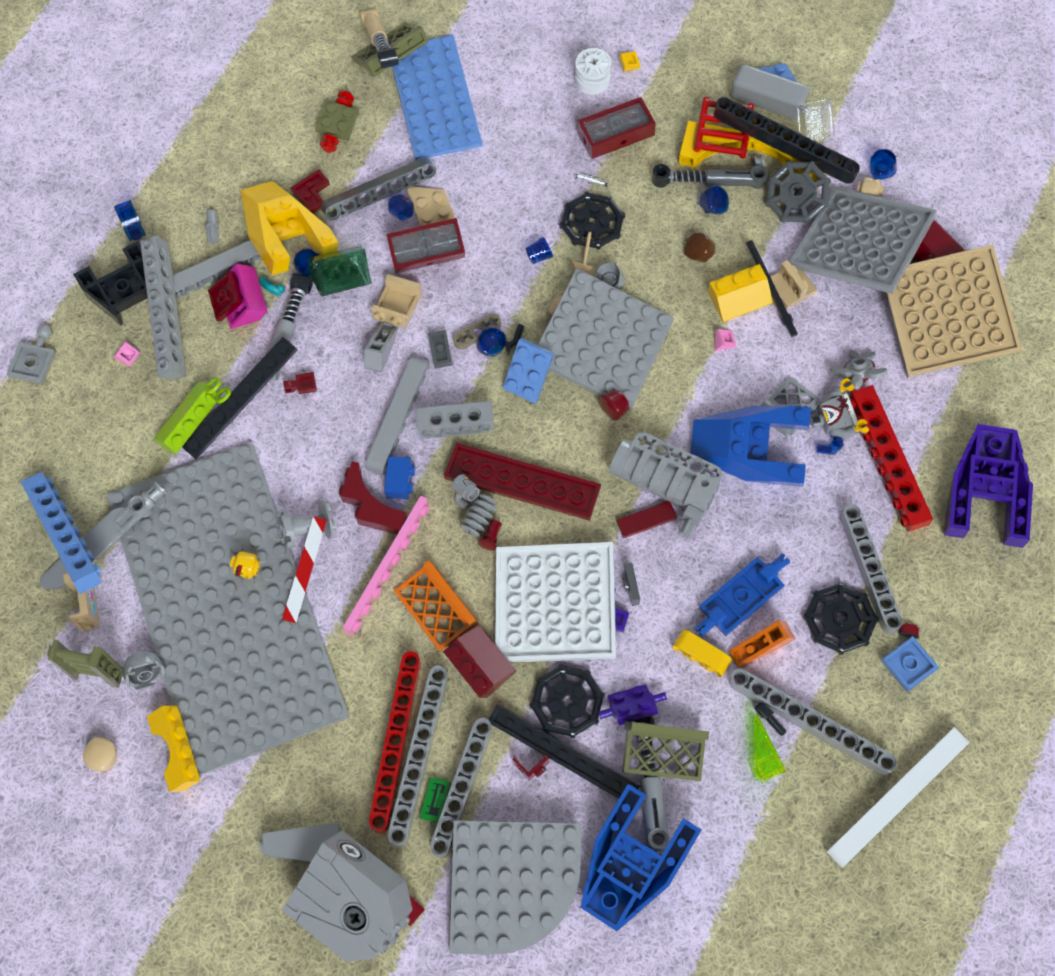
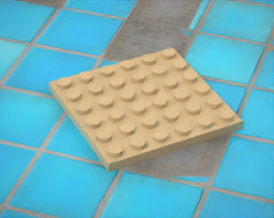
(953, 312)

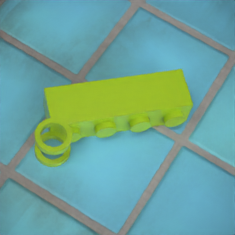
(190, 415)

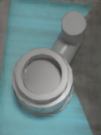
(464, 489)

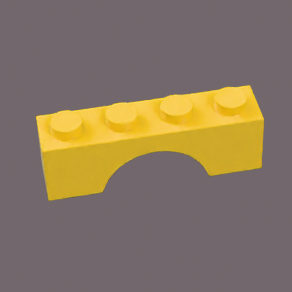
(181, 769)

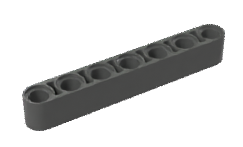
(370, 189)

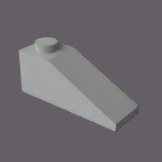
(380, 346)

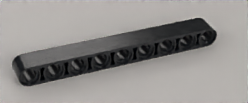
(786, 140)

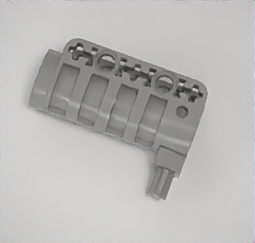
(668, 476)

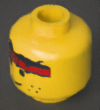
(245, 565)

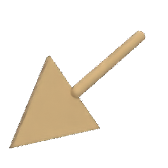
(582, 266)

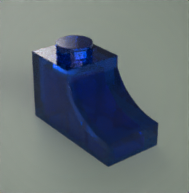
(130, 220)

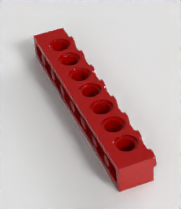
(906, 481)

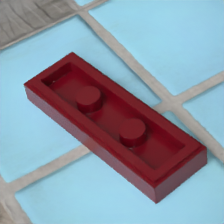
(646, 519)

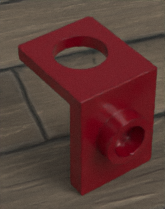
(536, 771)

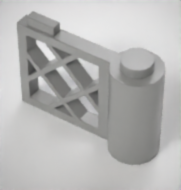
(804, 392)

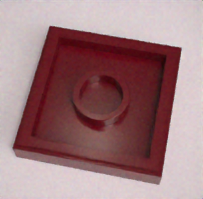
(225, 296)

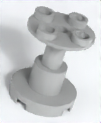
(297, 526)

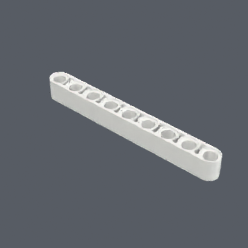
(898, 797)

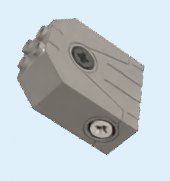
(350, 900)

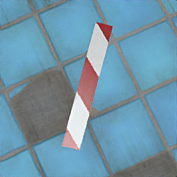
(304, 569)

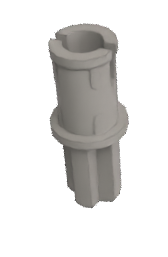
(212, 226)

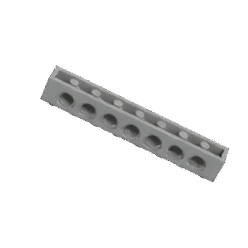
(163, 309)

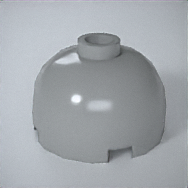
(139, 667)

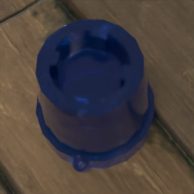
(539, 251)

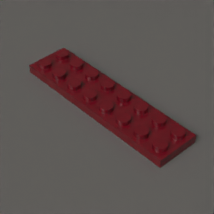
(524, 481)

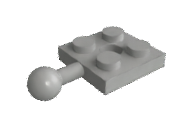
(25, 353)

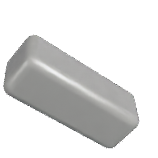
(769, 91)

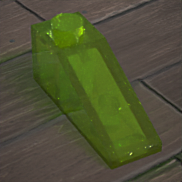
(765, 758)

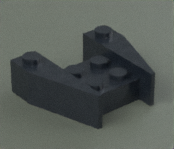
(119, 288)

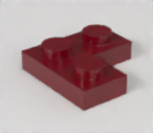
(307, 190)

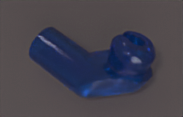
(832, 448)

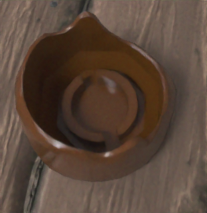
(699, 247)

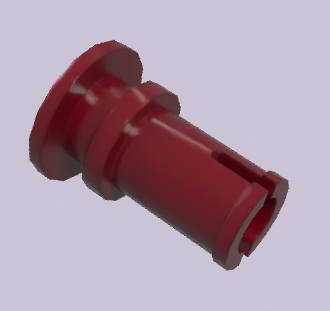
(489, 538)

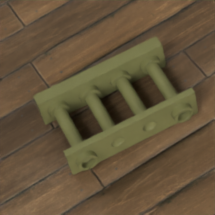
(96, 663)

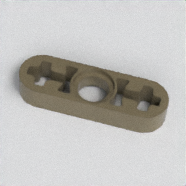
(477, 325)

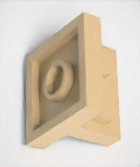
(792, 284)

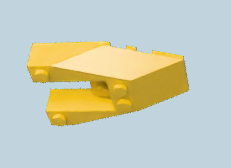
(277, 216)

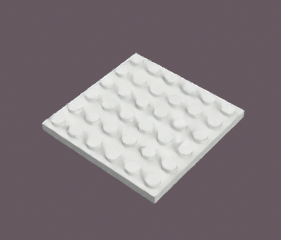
(556, 602)

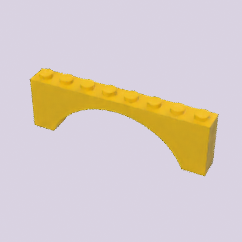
(691, 158)

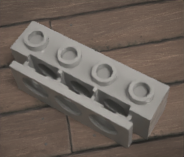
(455, 420)

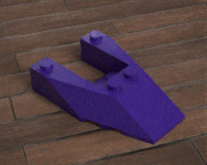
(996, 472)

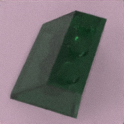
(339, 270)

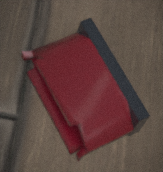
(909, 630)

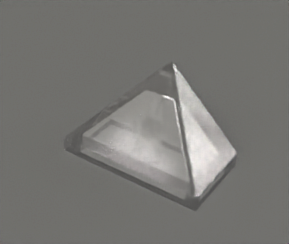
(591, 179)

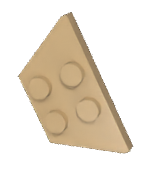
(430, 205)

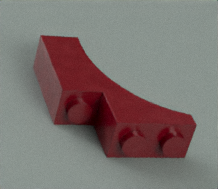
(371, 511)

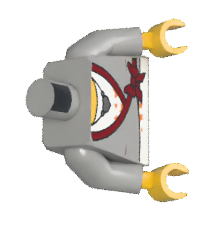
(838, 415)

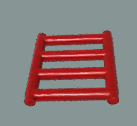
(698, 145)

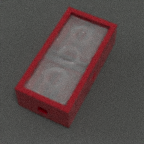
(616, 127)
(426, 245)

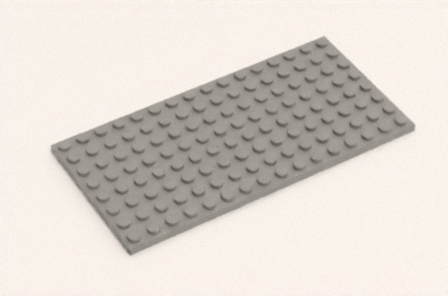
(225, 651)

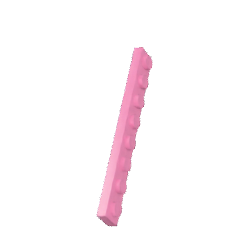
(383, 572)

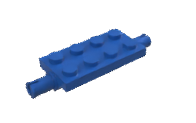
(742, 596)

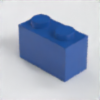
(398, 478)

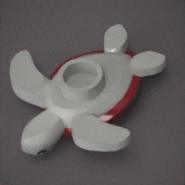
(859, 369)

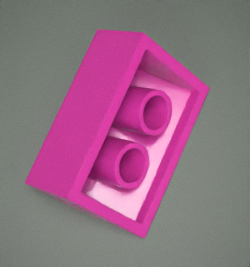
(253, 303)

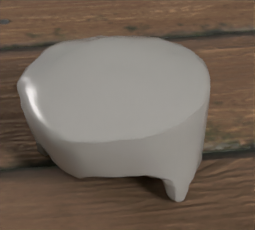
(610, 274)

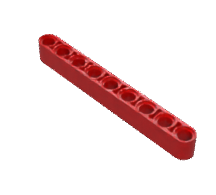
(395, 750)

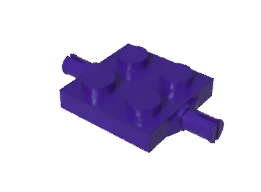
(632, 704)

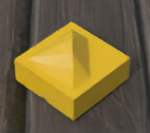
(629, 61)

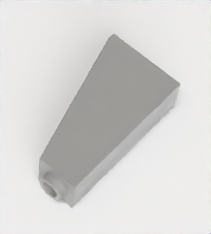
(297, 843)

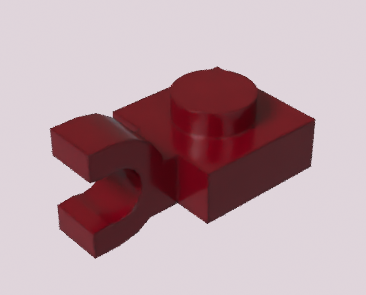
(304, 384)

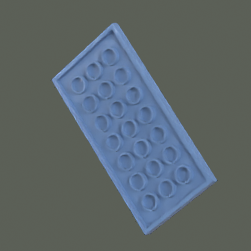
(436, 100)

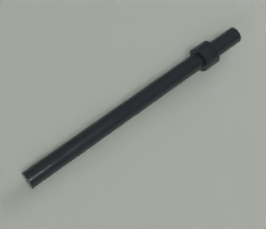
(785, 317)

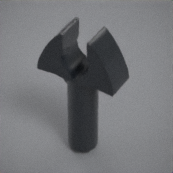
(518, 333)
(766, 713)

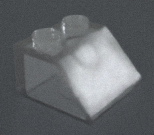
(816, 120)

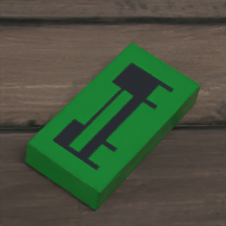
(435, 799)

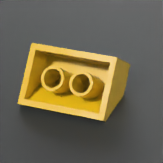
(740, 292)

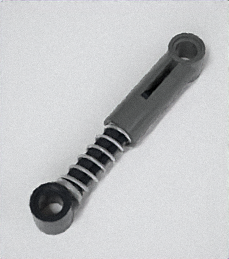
(711, 176)

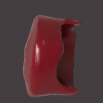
(614, 404)

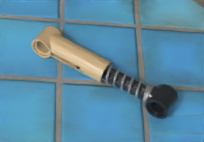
(371, 22)

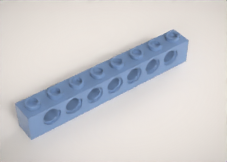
(61, 533)

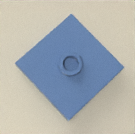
(909, 664)

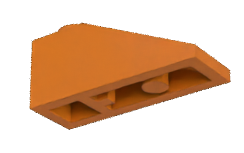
(762, 643)

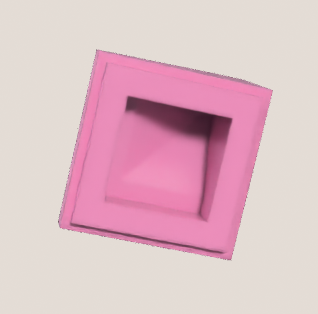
(722, 340)
(126, 353)

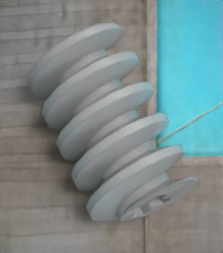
(478, 515)

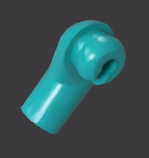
(276, 290)

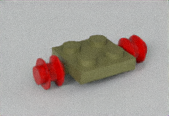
(337, 121)

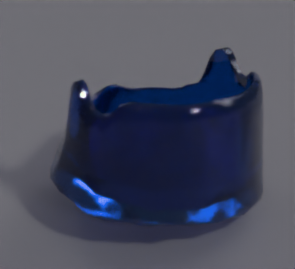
(883, 164)
(714, 200)
(491, 341)

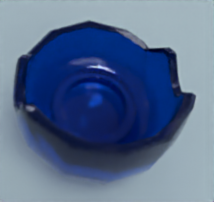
(300, 260)

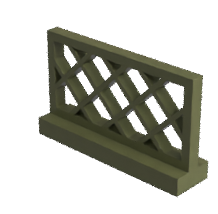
(409, 42)
(661, 733)

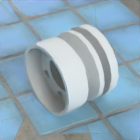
(593, 71)

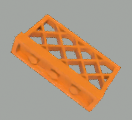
(445, 592)

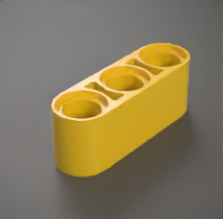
(702, 652)

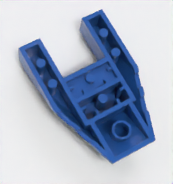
(740, 440)
(626, 872)

